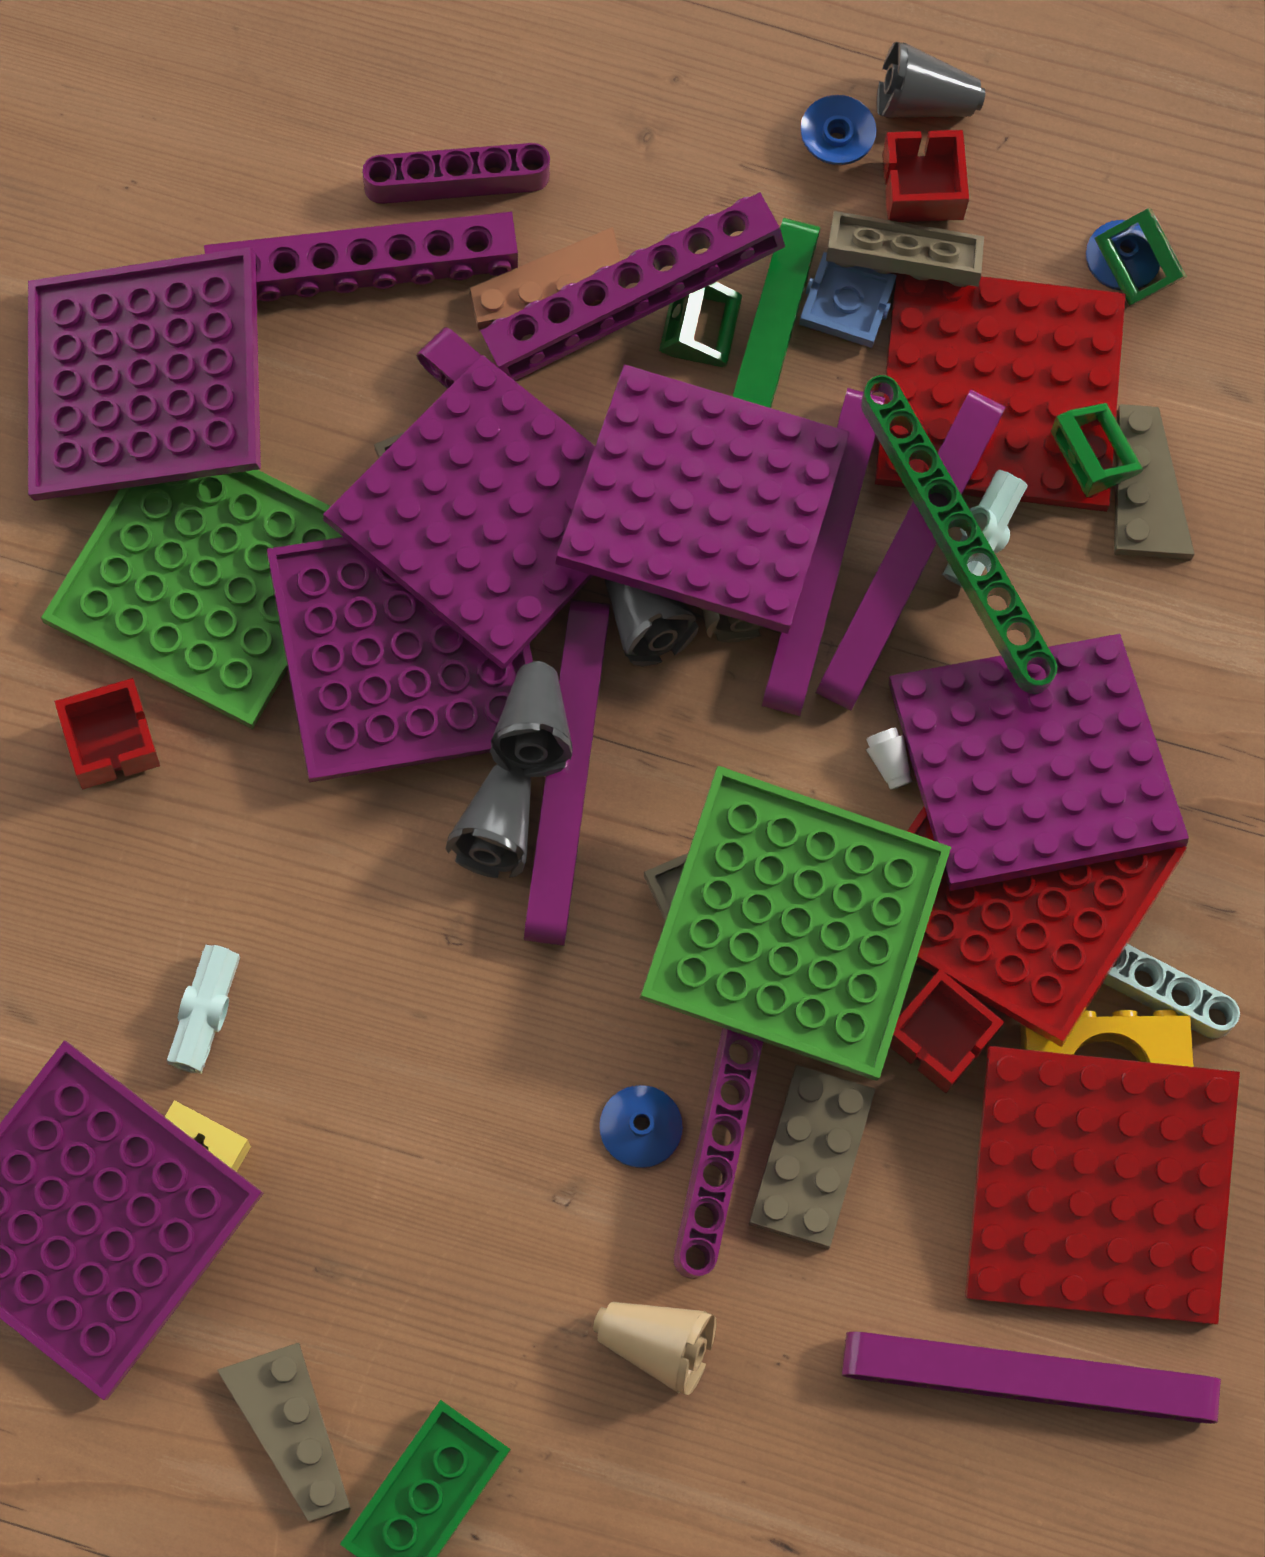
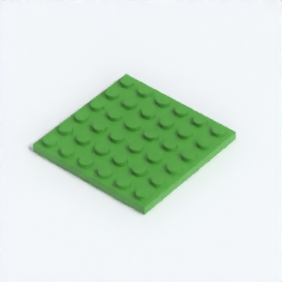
(186, 585)
(796, 923)

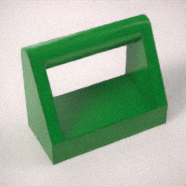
(1160, 247)
(682, 322)
(1080, 455)

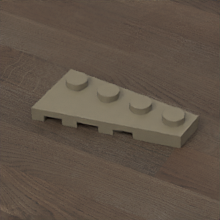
(1149, 505)
(286, 1418)

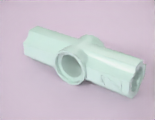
(993, 516)
(203, 1009)

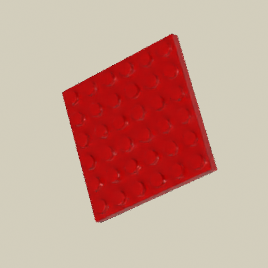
(1022, 347)
(1042, 939)
(1102, 1185)

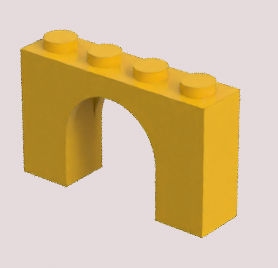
(1152, 1039)

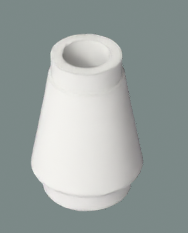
(890, 757)

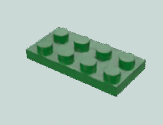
(428, 1489)

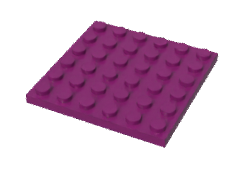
(143, 374)
(703, 499)
(475, 510)
(376, 668)
(1041, 776)
(104, 1218)

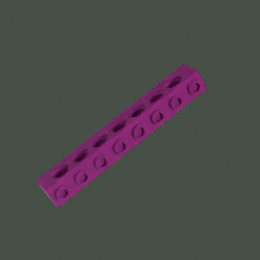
(379, 245)
(654, 288)

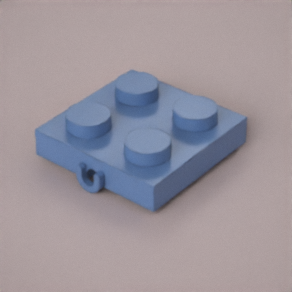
(847, 301)

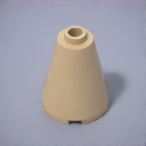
(659, 1340)

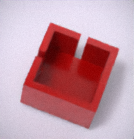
(927, 185)
(107, 733)
(944, 1030)

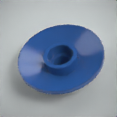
(842, 116)
(1140, 263)
(635, 1146)

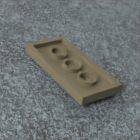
(905, 249)
(812, 1157)

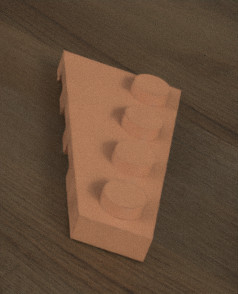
(542, 277)

